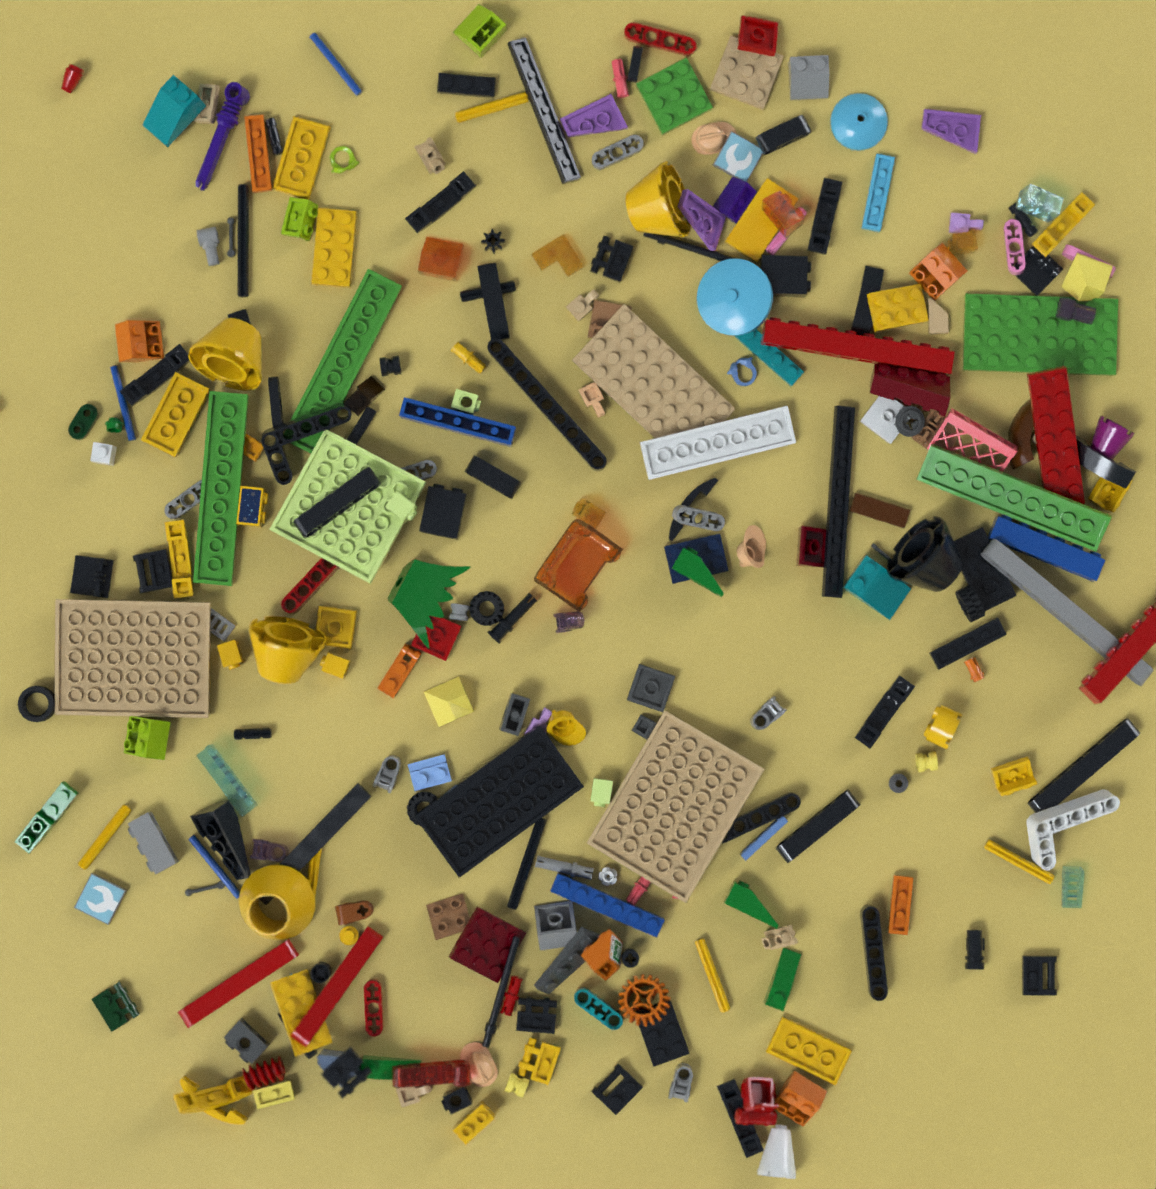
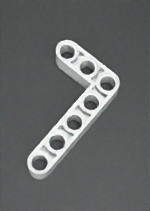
(1063, 816)

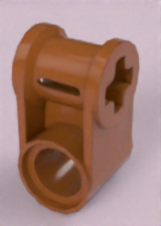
(350, 912)

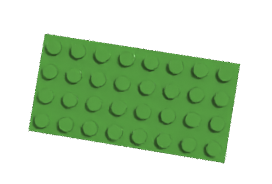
(1026, 336)

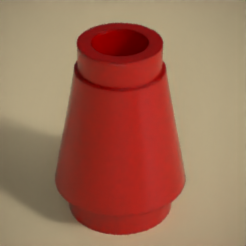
(71, 78)

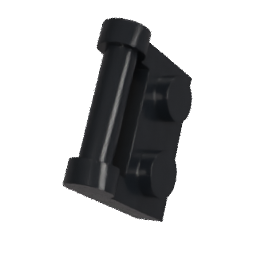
(159, 570)
(1033, 975)
(622, 1093)

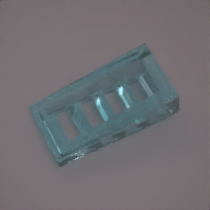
(1066, 871)

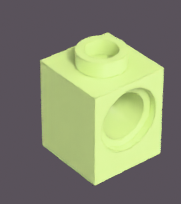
(457, 400)
(402, 507)
(601, 792)

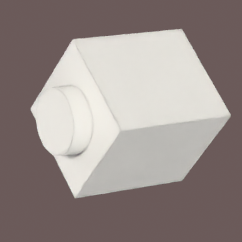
(103, 454)

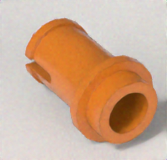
(974, 669)

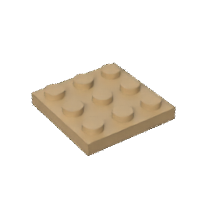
(746, 75)

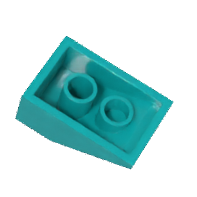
(172, 111)
(876, 588)

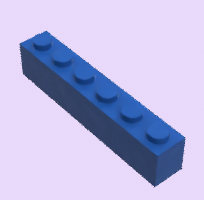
(457, 422)
(1046, 549)
(607, 904)

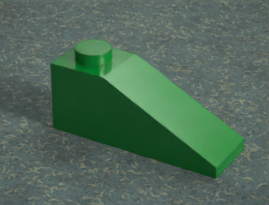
(693, 568)
(745, 900)
(782, 979)
(382, 1066)

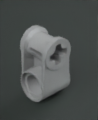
(768, 713)
(387, 775)
(681, 1086)

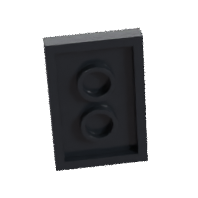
(664, 1038)

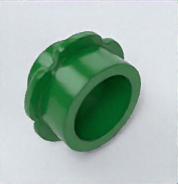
(114, 425)

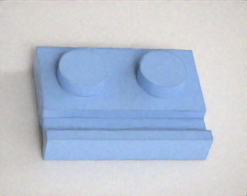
(429, 772)

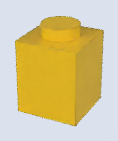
(230, 654)
(335, 665)

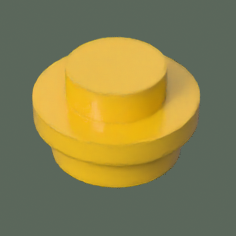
(349, 935)

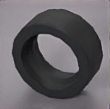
(22, 703)

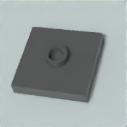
(650, 688)

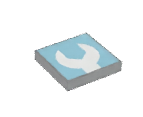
(738, 157)
(100, 898)

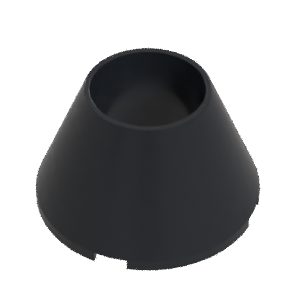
(926, 556)

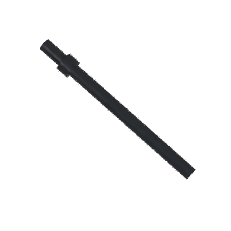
(662, 239)
(491, 1026)

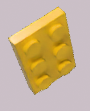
(897, 307)

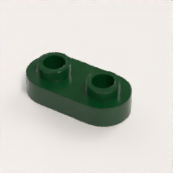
(83, 422)

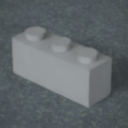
(152, 843)

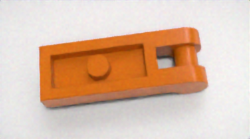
(399, 671)

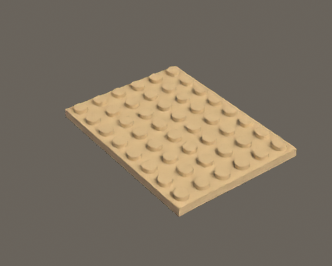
(132, 658)
(675, 806)

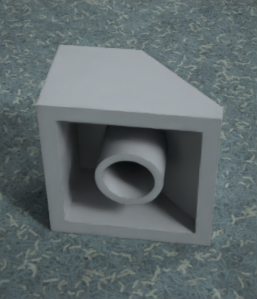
(809, 77)
(555, 924)

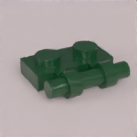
(110, 1008)

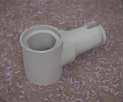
(209, 240)

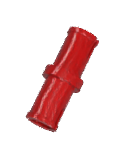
(511, 995)

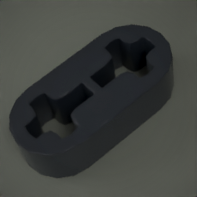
(635, 64)

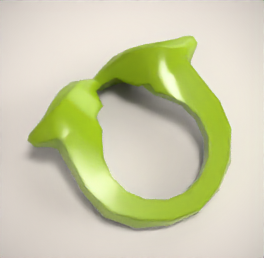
(352, 162)

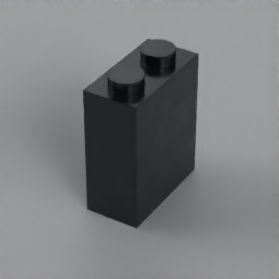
(787, 274)
(443, 512)

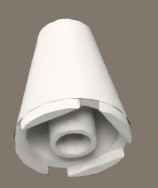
(778, 1155)

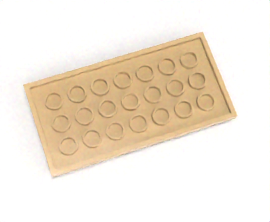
(649, 378)

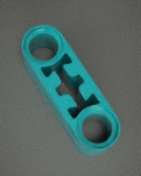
(597, 1001)

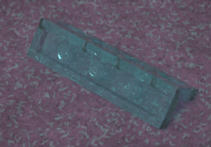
(227, 780)

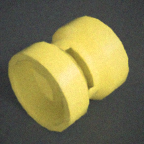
(926, 762)
(517, 1085)

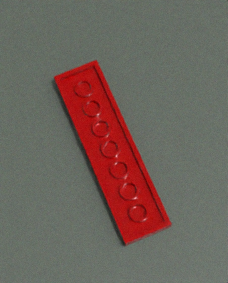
(1055, 433)

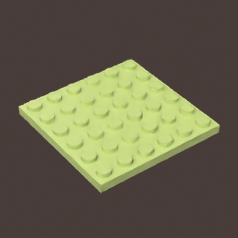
(364, 532)

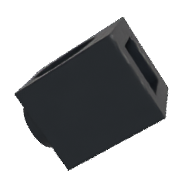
(465, 1097)

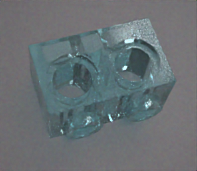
(1039, 203)

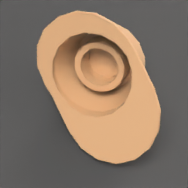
(711, 137)
(752, 549)
(481, 1063)

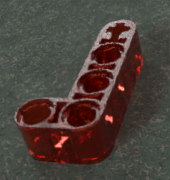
(432, 1073)

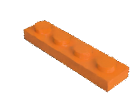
(258, 153)

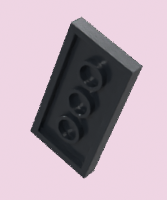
(985, 579)

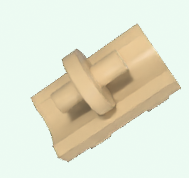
(431, 156)
(779, 937)

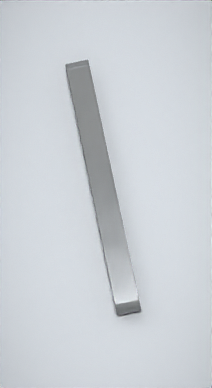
(1058, 604)

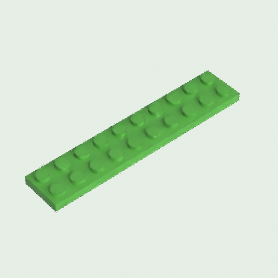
(346, 351)
(220, 488)
(1014, 497)

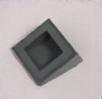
(644, 727)

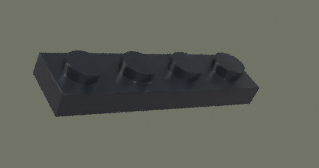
(967, 643)

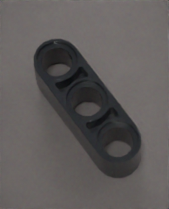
(783, 134)
(492, 477)

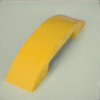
(1063, 224)
(180, 558)
(212, 1097)
(232, 1117)

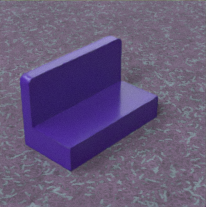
(735, 199)

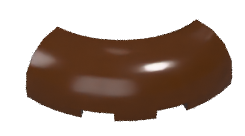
(1020, 435)

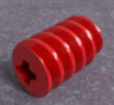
(265, 1073)

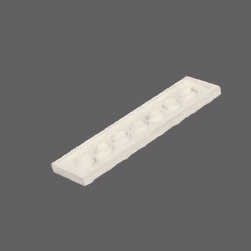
(717, 442)

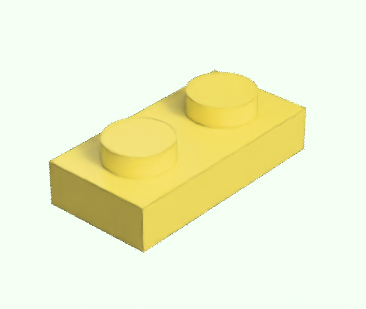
(274, 1094)

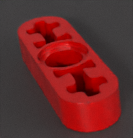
(379, 1022)

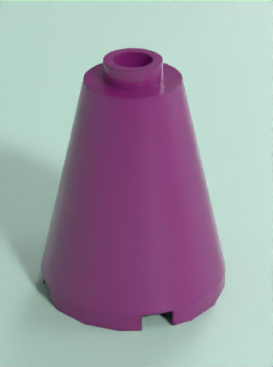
(1110, 437)

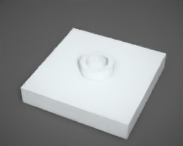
(881, 418)

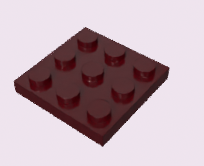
(485, 944)

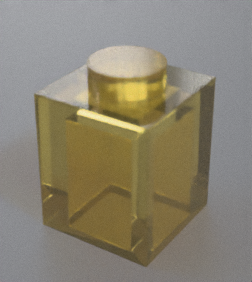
(962, 243)

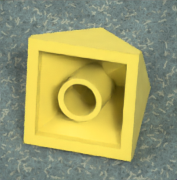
(1086, 278)
(449, 701)

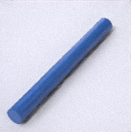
(334, 62)
(123, 403)
(214, 865)

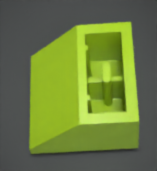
(480, 30)
(146, 737)

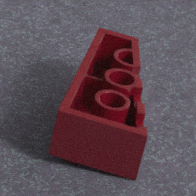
(912, 387)

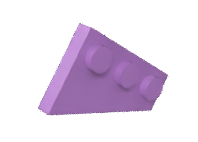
(594, 118)
(953, 127)
(702, 217)

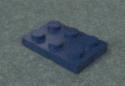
(709, 550)

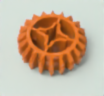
(650, 994)

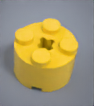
(943, 727)

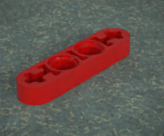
(660, 37)

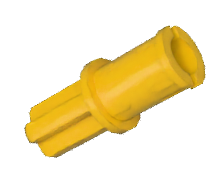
(468, 358)

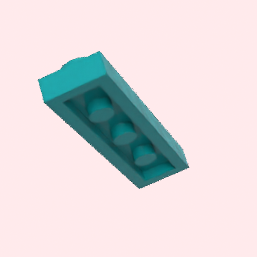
(772, 357)

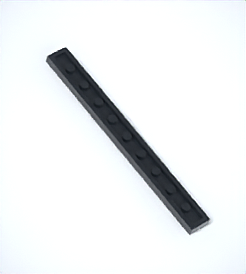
(838, 501)

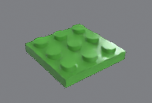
(674, 96)

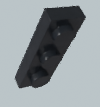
(466, 85)

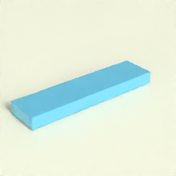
(878, 192)

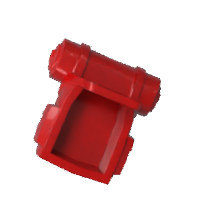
(758, 1102)

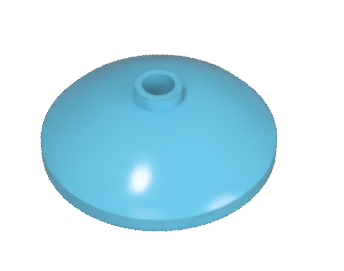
(857, 134)

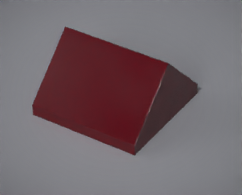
(811, 547)

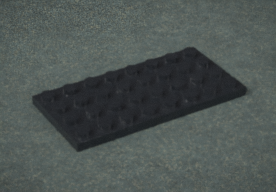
(498, 801)

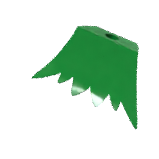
(418, 592)

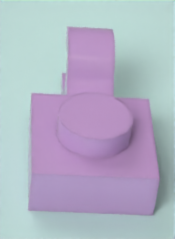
(961, 223)
(544, 716)

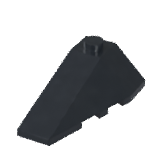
(223, 830)

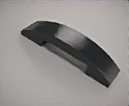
(441, 203)
(824, 216)
(870, 283)
(493, 301)
(156, 376)
(1103, 465)
(704, 489)
(884, 711)
(746, 1133)

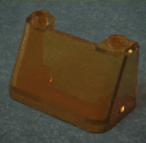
(576, 563)

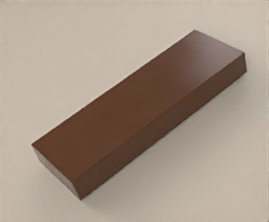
(879, 510)

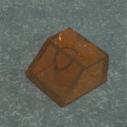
(782, 213)
(440, 258)

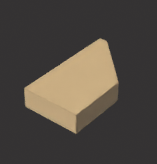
(937, 318)

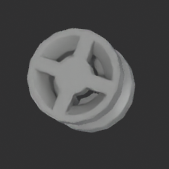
(459, 612)

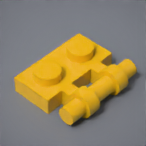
(544, 1063)

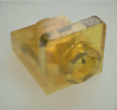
(588, 513)

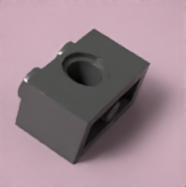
(514, 714)
(244, 1030)

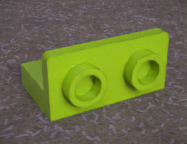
(299, 218)

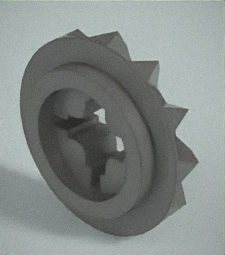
(915, 426)

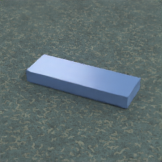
(763, 837)

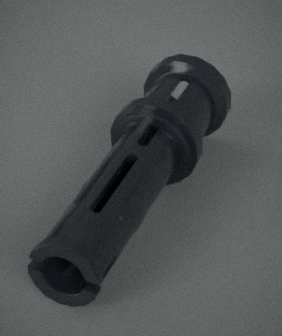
(505, 625)

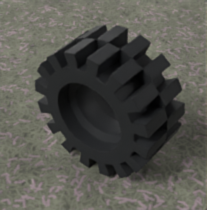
(970, 603)
(498, 608)
(415, 800)

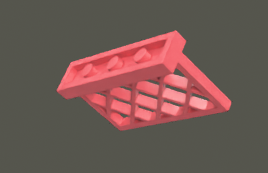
(979, 432)

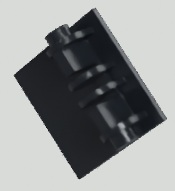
(1038, 271)
(91, 576)

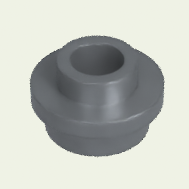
(893, 779)

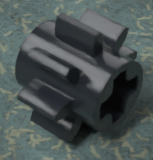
(497, 244)

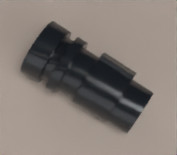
(974, 948)

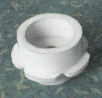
(608, 871)

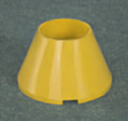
(654, 203)
(230, 354)
(284, 647)
(290, 888)

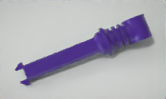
(226, 121)

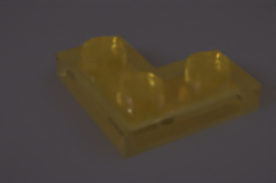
(560, 251)

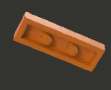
(900, 905)

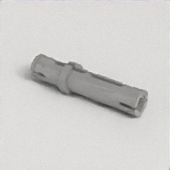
(564, 867)

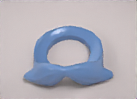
(747, 363)

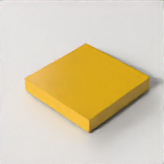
(337, 626)

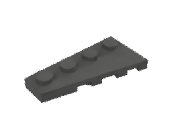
(567, 961)

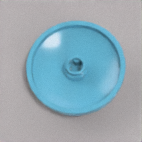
(734, 297)

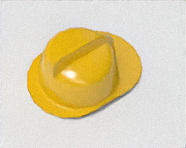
(565, 728)

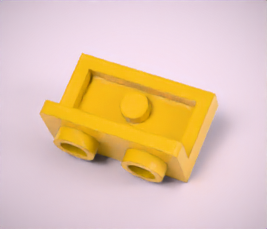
(1107, 495)
(1013, 776)

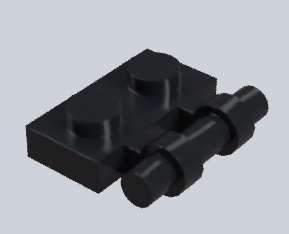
(617, 260)
(536, 1021)
(341, 1068)

